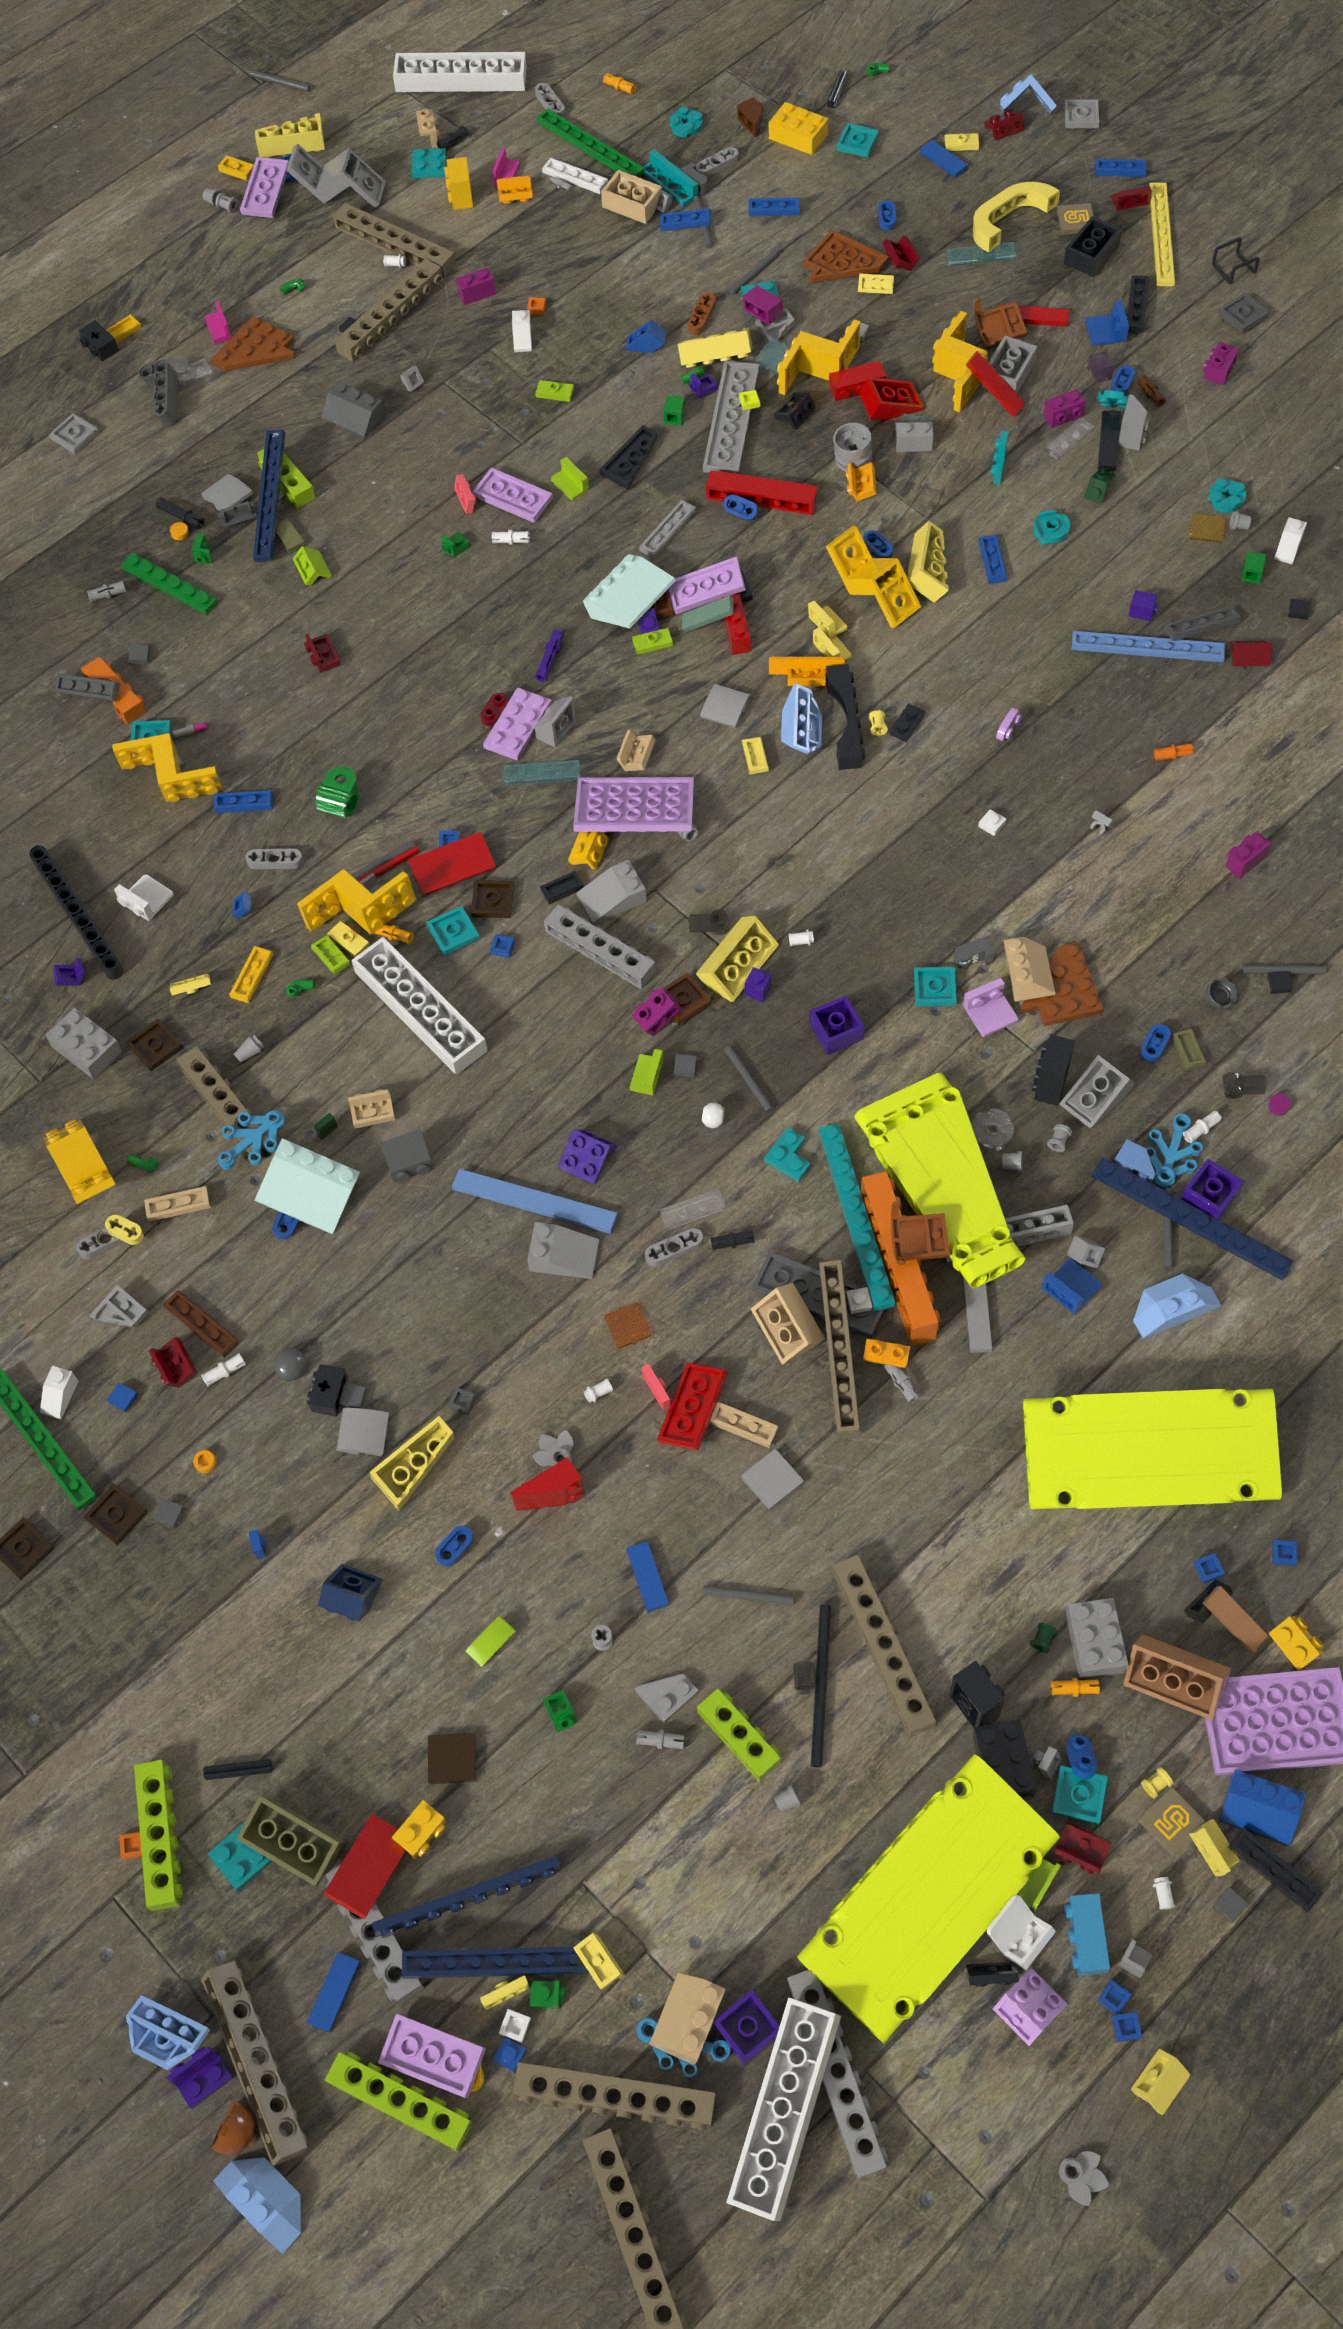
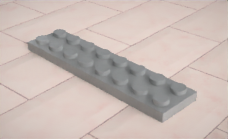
(729, 419)

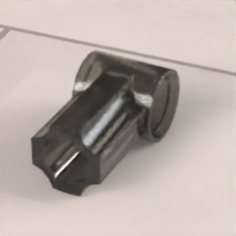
(709, 923)
(1238, 1085)
(804, 1676)

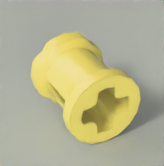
(877, 721)
(1157, 1782)

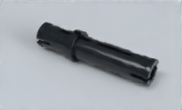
(185, 515)

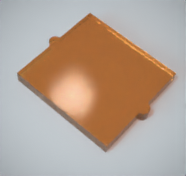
(627, 1325)

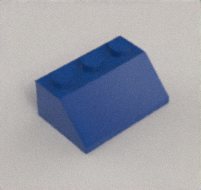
(1262, 1807)

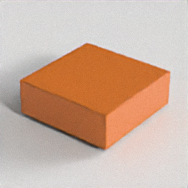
(536, 306)
(130, 1845)

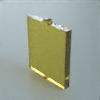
(1207, 528)

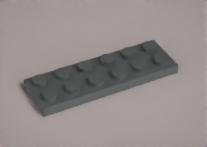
(782, 1271)

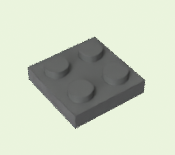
(1243, 313)

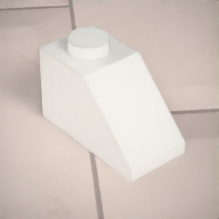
(521, 331)
(1290, 540)
(57, 1392)

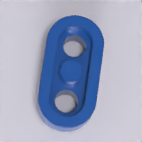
(887, 215)
(1123, 379)
(741, 508)
(881, 547)
(1155, 1044)
(285, 1221)
(453, 1546)
(1079, 1754)

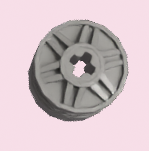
(852, 446)

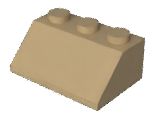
(631, 196)
(1028, 969)
(787, 1323)
(687, 2017)

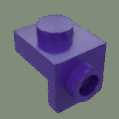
(702, 385)
(648, 622)
(69, 974)

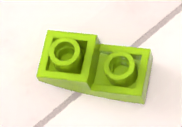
(490, 1641)

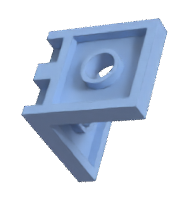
(1029, 83)

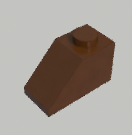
(751, 115)

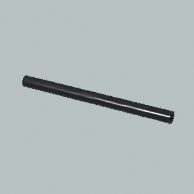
(821, 1686)

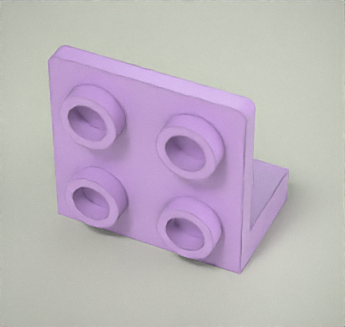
(989, 1008)
(1030, 2006)

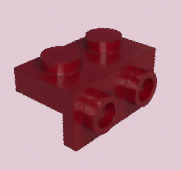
(1005, 124)
(902, 253)
(322, 652)
(173, 1363)
(1082, 1848)

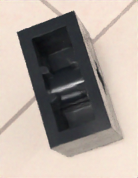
(98, 341)
(327, 1401)

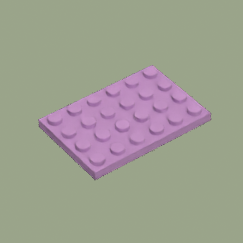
(634, 804)
(1278, 1722)

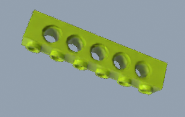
(145, 1776)
(340, 2075)

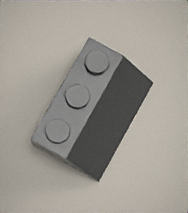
(352, 410)

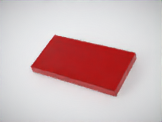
(451, 864)
(692, 1406)
(366, 1868)

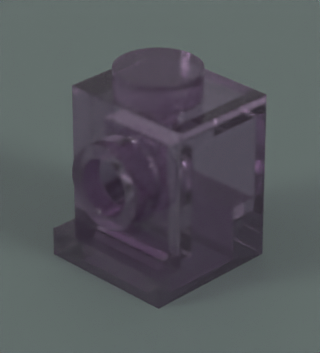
(1100, 366)

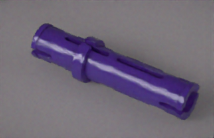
(552, 648)

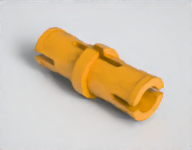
(619, 83)
(394, 933)
(1075, 1687)

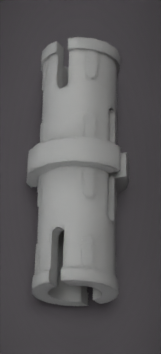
(106, 591)
(903, 1382)
(660, 1739)

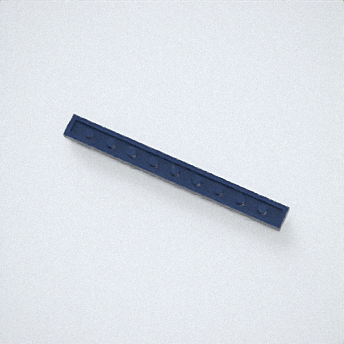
(1192, 1218)

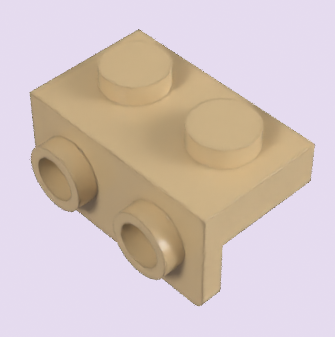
(428, 125)
(635, 751)
(371, 1108)

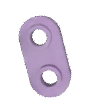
(1006, 728)

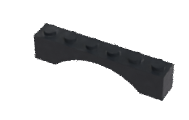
(849, 745)

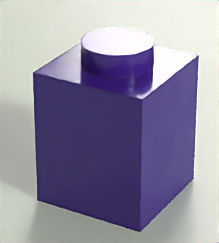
(1143, 605)
(758, 984)

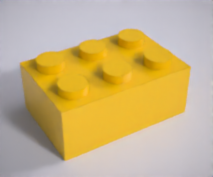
(798, 128)

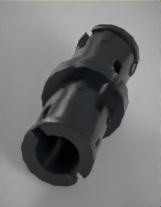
(453, 137)
(732, 1240)

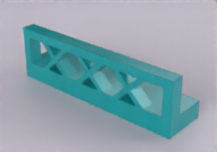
(674, 177)

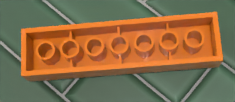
(905, 1280)

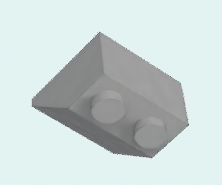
(1133, 425)
(913, 436)
(556, 721)

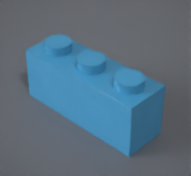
(1087, 1934)

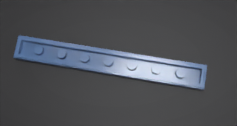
(1148, 646)
(534, 1201)

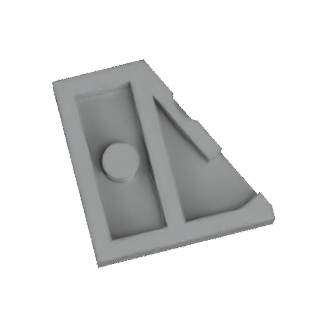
(776, 328)
(120, 1309)
(667, 1695)

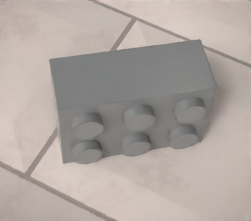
(1013, 361)
(84, 1043)
(1096, 1638)

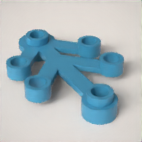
(252, 1136)
(1172, 1154)
(707, 2047)

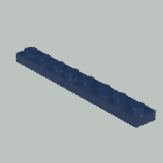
(269, 495)
(457, 1901)
(491, 1962)

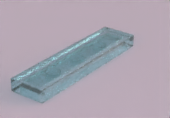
(975, 254)
(541, 772)

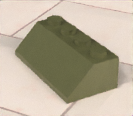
(291, 1840)

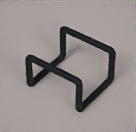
(1247, 263)

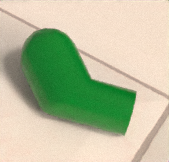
(876, 68)
(290, 285)
(699, 371)
(298, 986)
(140, 1163)

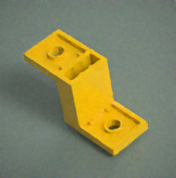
(818, 356)
(951, 357)
(873, 576)
(171, 781)
(347, 894)
(78, 1160)

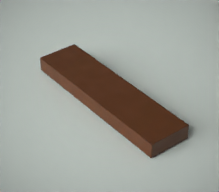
(201, 1323)

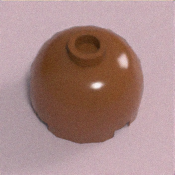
(235, 2131)

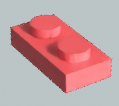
(464, 494)

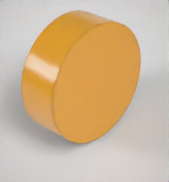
(179, 531)
(205, 1461)

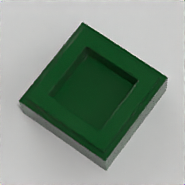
(325, 1126)

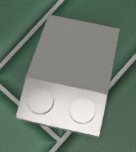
(612, 893)
(1096, 1092)
(562, 1251)

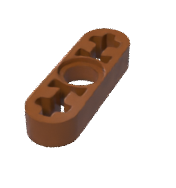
(708, 298)

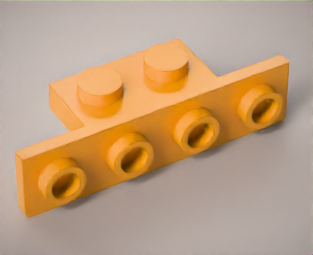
(803, 670)

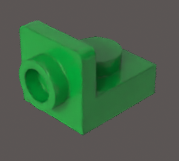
(455, 544)
(201, 550)
(560, 1711)
(546, 1994)

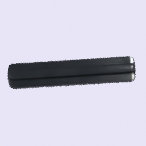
(837, 88)
(238, 1769)

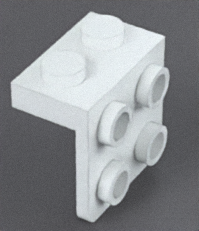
(144, 897)
(1019, 1932)

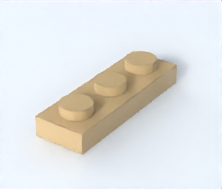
(177, 1203)
(743, 1424)

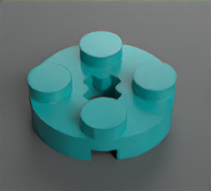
(692, 122)
(1112, 398)
(1227, 487)
(1051, 535)

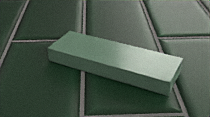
(707, 614)

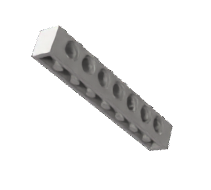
(862, 2164)

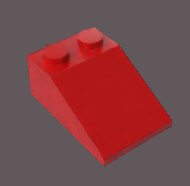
(889, 398)
(551, 1488)

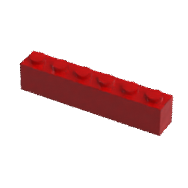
(762, 491)

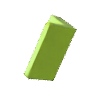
(570, 480)
(310, 565)
(647, 1073)
(1038, 1884)

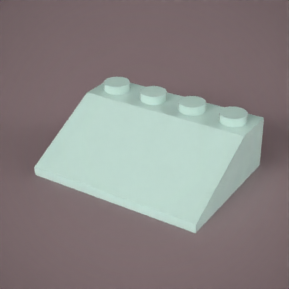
(627, 592)
(307, 1186)

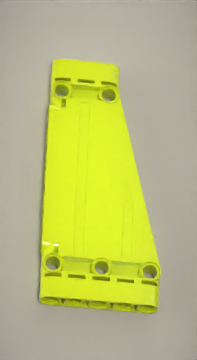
(940, 1169)

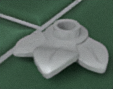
(553, 1449)
(1086, 2179)

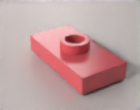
(657, 1386)

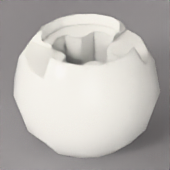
(713, 1115)

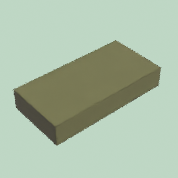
(289, 536)
(1188, 1049)

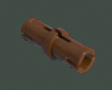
(1151, 391)

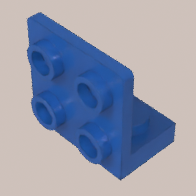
(1108, 328)
(1071, 1286)

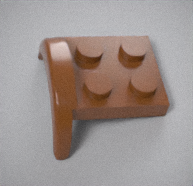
(998, 322)
(918, 1236)

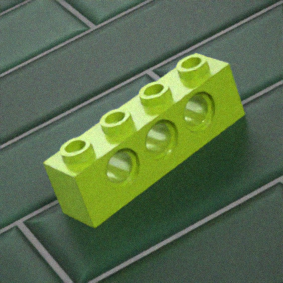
(293, 483)
(759, 1765)

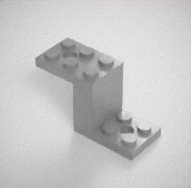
(336, 175)

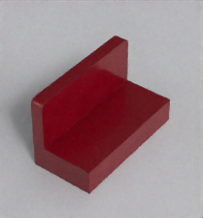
(1131, 198)
(1251, 653)

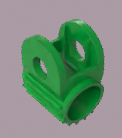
(338, 797)

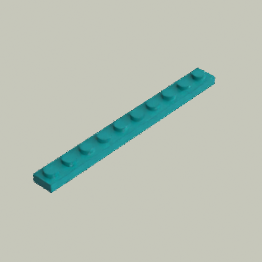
(856, 1217)

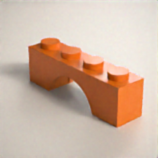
(128, 705)

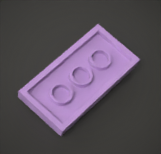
(264, 187)
(512, 495)
(706, 585)
(516, 724)
(432, 2056)

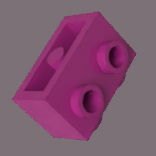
(475, 286)
(762, 304)
(1220, 363)
(1064, 408)
(1248, 854)
(656, 1011)

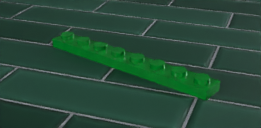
(588, 143)
(44, 1444)

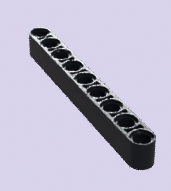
(76, 912)

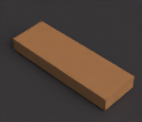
(1235, 1619)

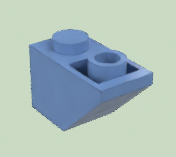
(1136, 1160)

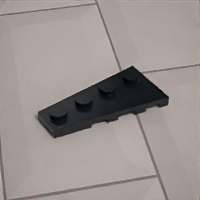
(629, 458)

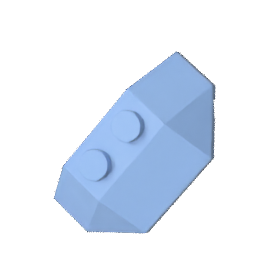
(801, 721)
(1173, 1304)
(162, 2033)
(263, 2199)

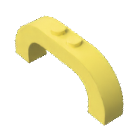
(1018, 195)

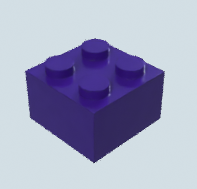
(836, 1025)
(1212, 1189)
(747, 2027)

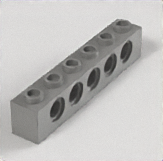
(573, 936)
(1039, 1226)
(396, 1990)

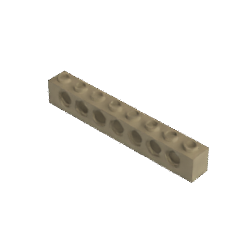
(392, 238)
(389, 310)
(196, 1060)
(839, 1349)
(912, 1721)
(528, 2074)
(250, 2075)
(596, 2147)

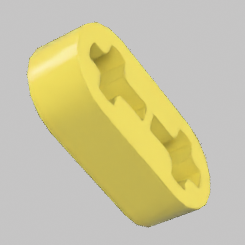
(126, 1225)

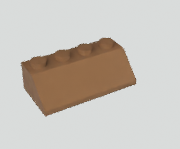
(1176, 1676)

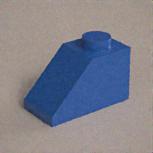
(646, 338)

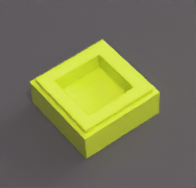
(749, 400)

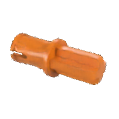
(1173, 752)

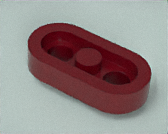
(494, 706)

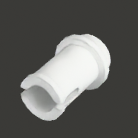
(391, 260)
(801, 938)
(598, 1390)
(1164, 1892)

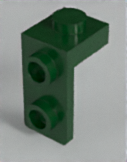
(1098, 485)

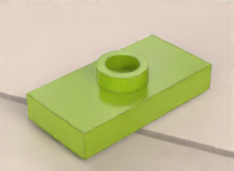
(554, 390)
(652, 641)
(330, 954)

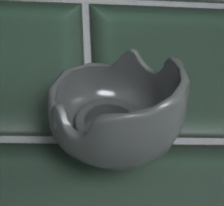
(1221, 993)
(290, 1364)

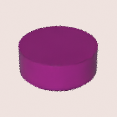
(1279, 1104)

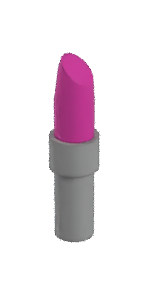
(189, 730)

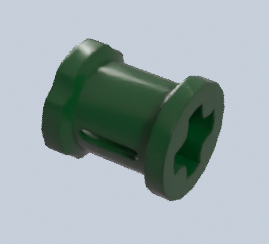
(1043, 1637)

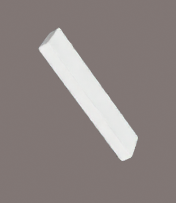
(575, 175)

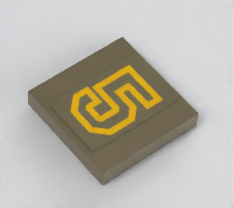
(1073, 217)
(1171, 1821)

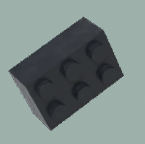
(1092, 246)
(1052, 1069)
(977, 1695)
(1006, 1752)

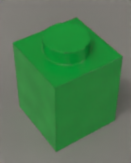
(674, 410)
(1253, 567)

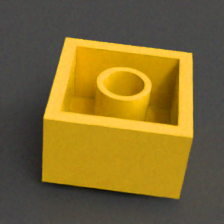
(458, 183)

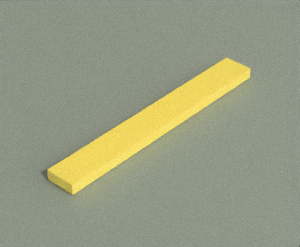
(1161, 235)

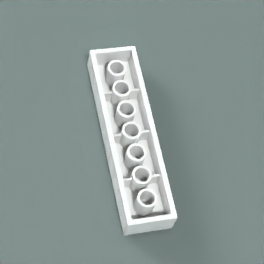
(460, 72)
(420, 1005)
(783, 2110)

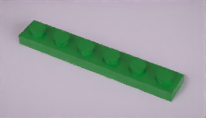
(169, 583)

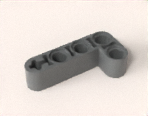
(164, 381)

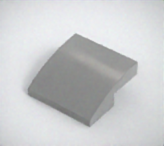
(227, 492)
(724, 706)
(362, 1431)

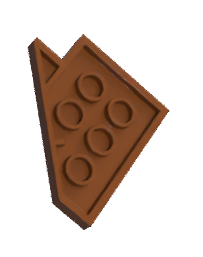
(841, 258)
(253, 346)
(1073, 987)

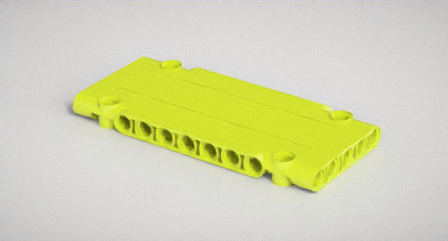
(1152, 1449)
(928, 1898)

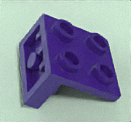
(585, 1155)
(200, 2076)

